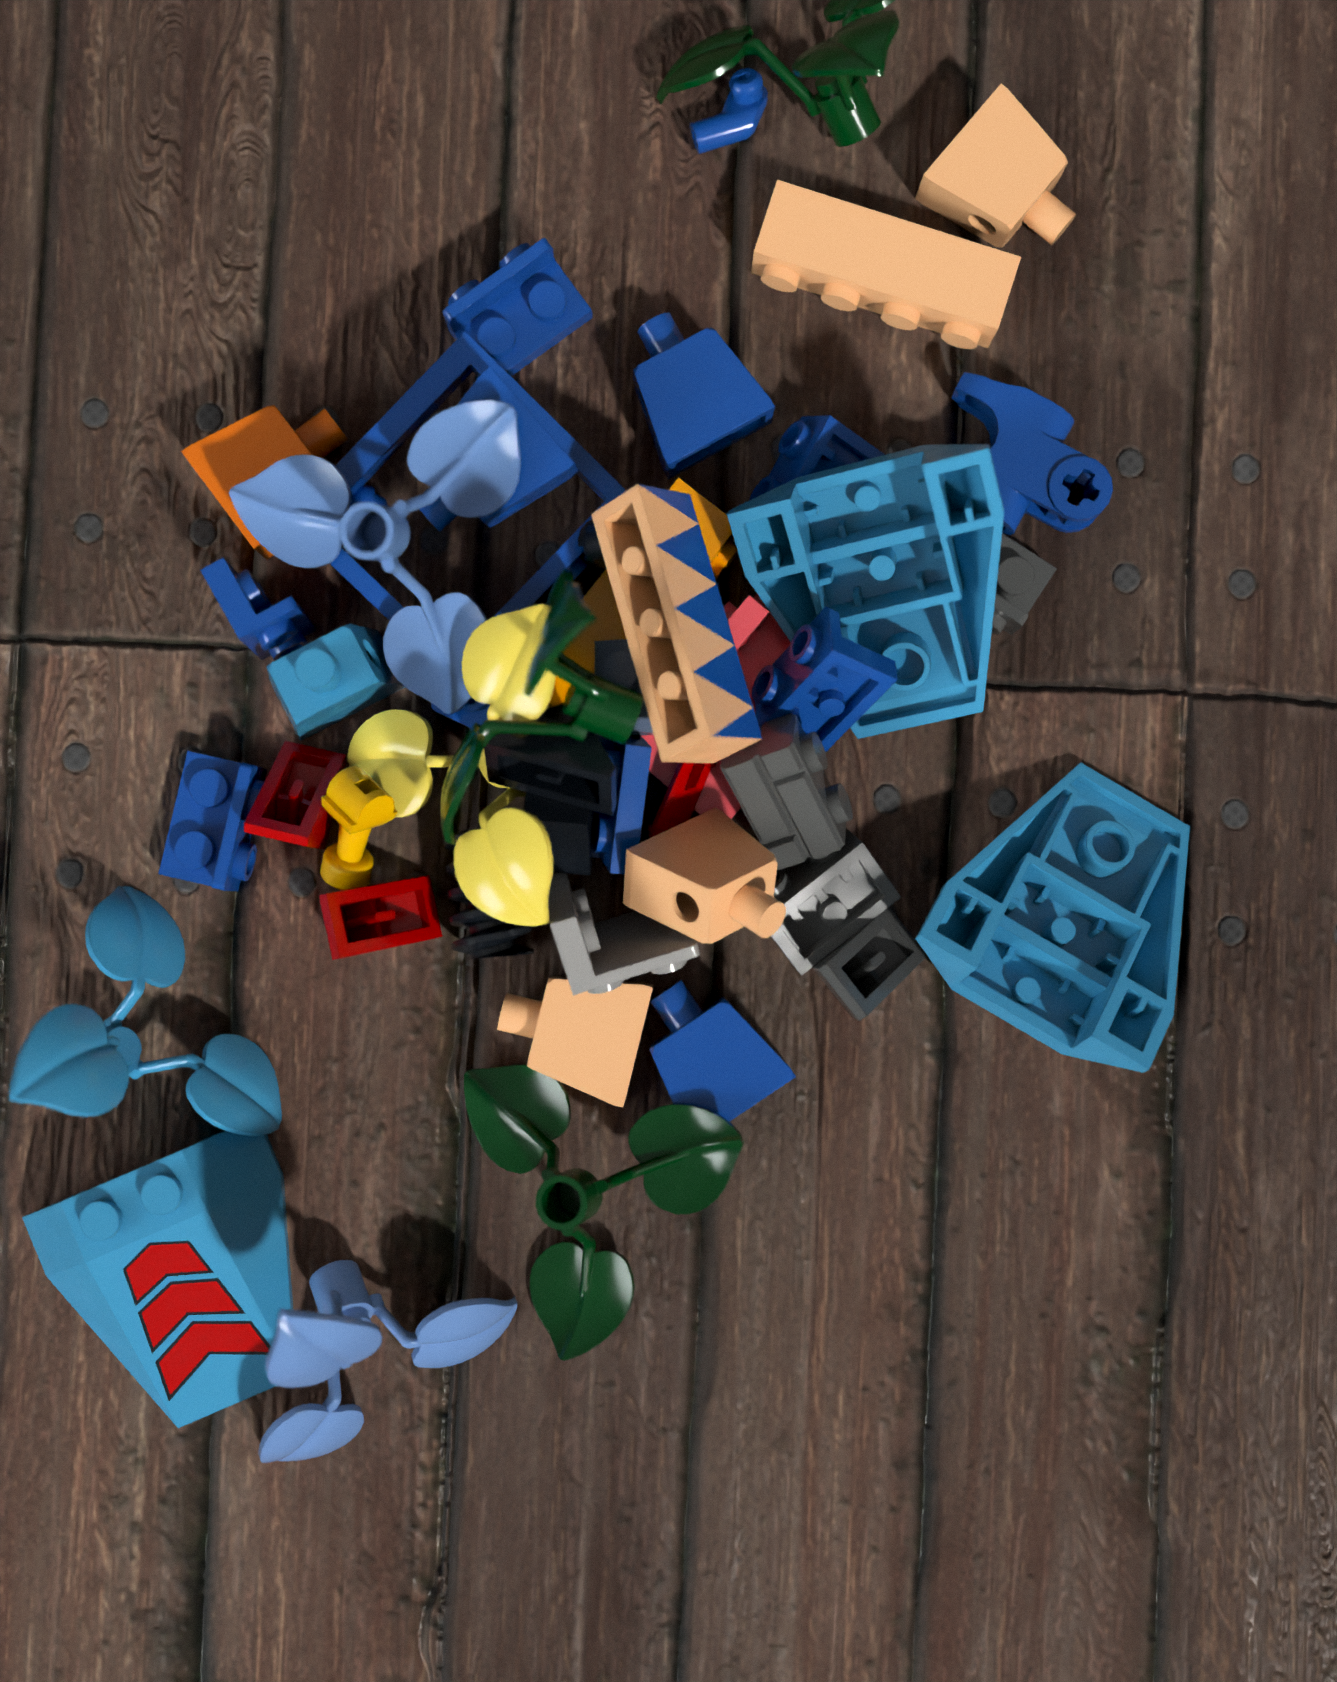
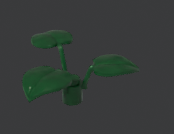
(839, 62)
(590, 700)
(685, 1168)

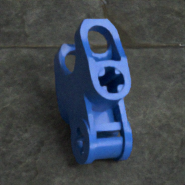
(1031, 455)

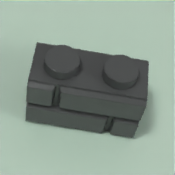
(788, 793)

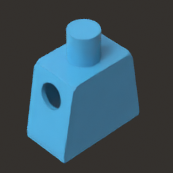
(332, 678)

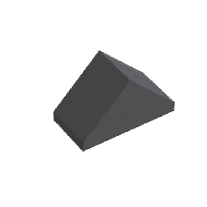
(870, 964)

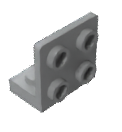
(608, 952)

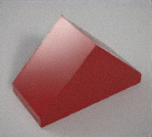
(291, 796)
(380, 917)

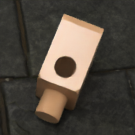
(999, 175)
(704, 880)
(583, 1036)

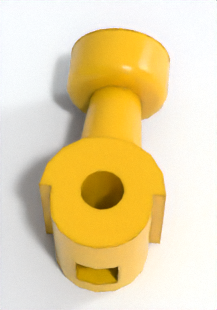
(357, 807)

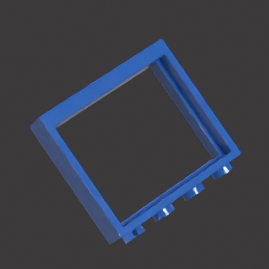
(410, 413)

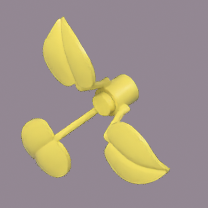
(510, 859)

